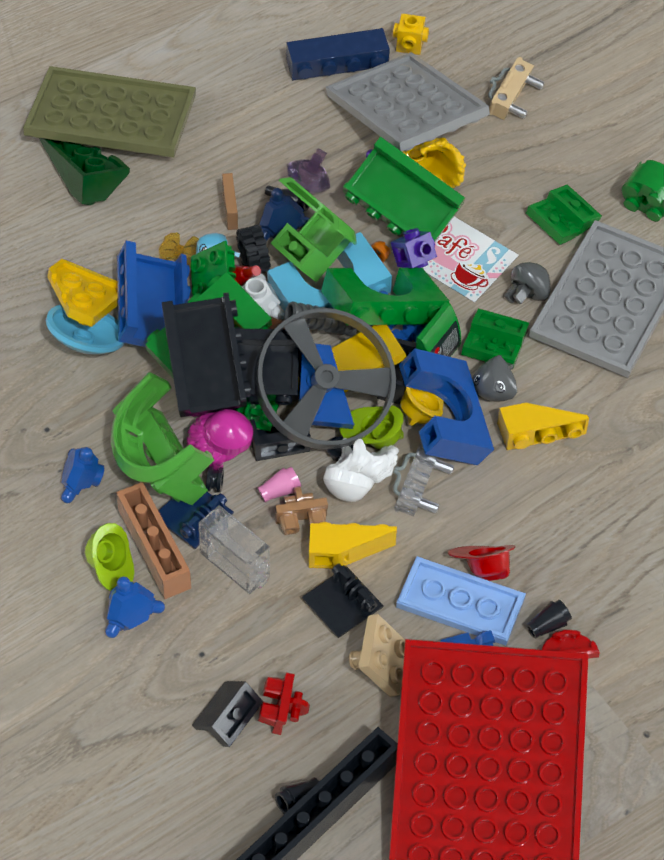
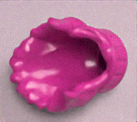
(222, 434)

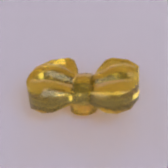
(172, 249)

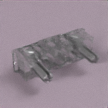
(416, 481)

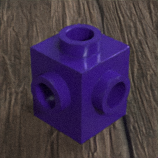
(414, 249)

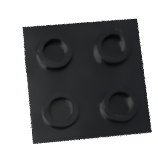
(342, 601)

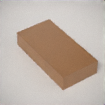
(230, 201)

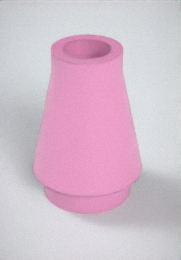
(279, 485)

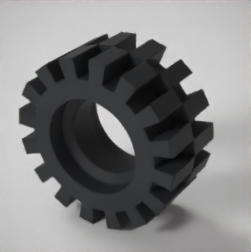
(253, 247)

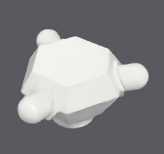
(264, 295)

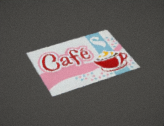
(468, 259)

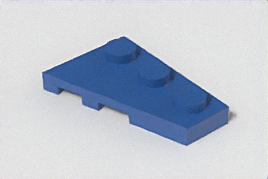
(334, 406)

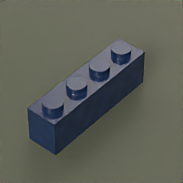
(337, 54)

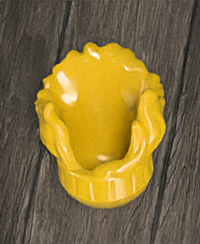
(441, 160)

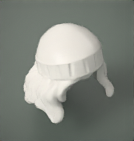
(359, 470)

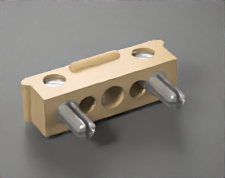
(510, 89)

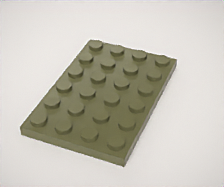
(110, 111)

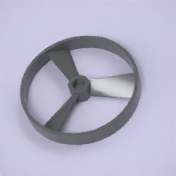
(326, 377)

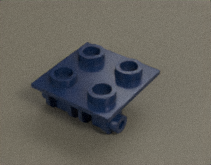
(185, 518)

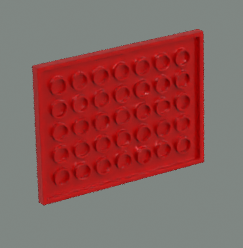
(489, 753)

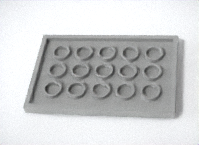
(407, 101)
(606, 300)

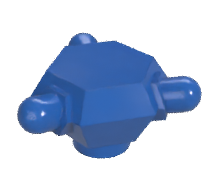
(80, 472)
(130, 606)

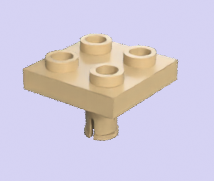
(381, 655)

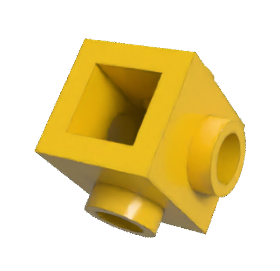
(410, 33)

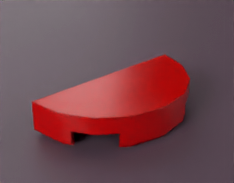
(571, 642)

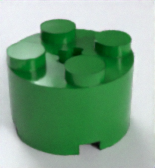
(646, 190)

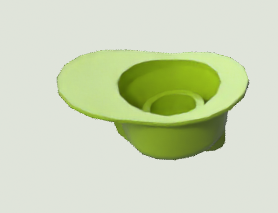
(385, 434)
(110, 555)

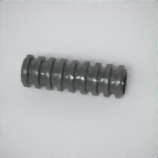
(320, 324)

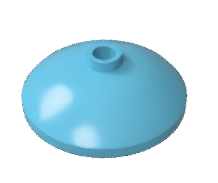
(98, 339)

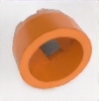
(383, 249)

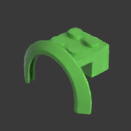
(319, 240)

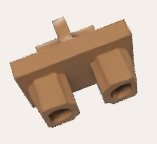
(299, 508)

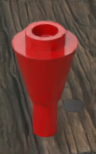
(245, 273)

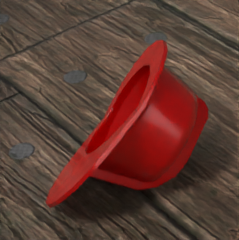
(486, 561)

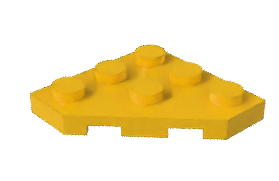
(82, 292)

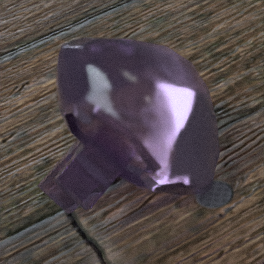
(310, 173)

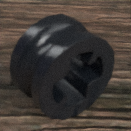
(215, 479)

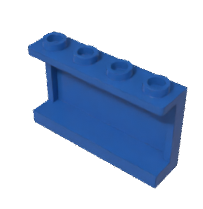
(142, 287)

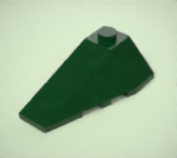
(85, 170)

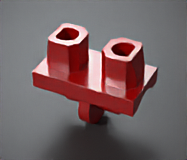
(277, 714)

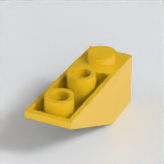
(536, 424)
(347, 543)

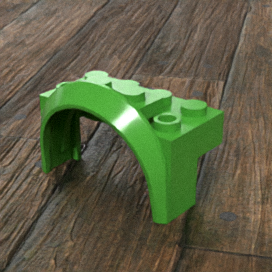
(176, 467)

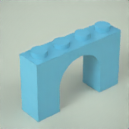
(360, 257)

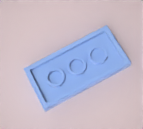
(460, 600)

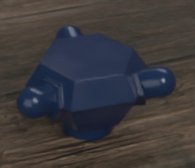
(279, 212)

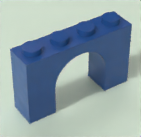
(449, 379)

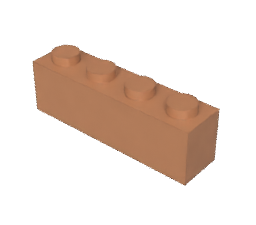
(153, 540)

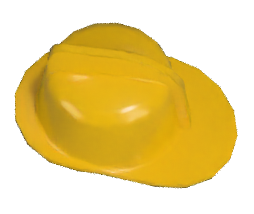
(420, 406)

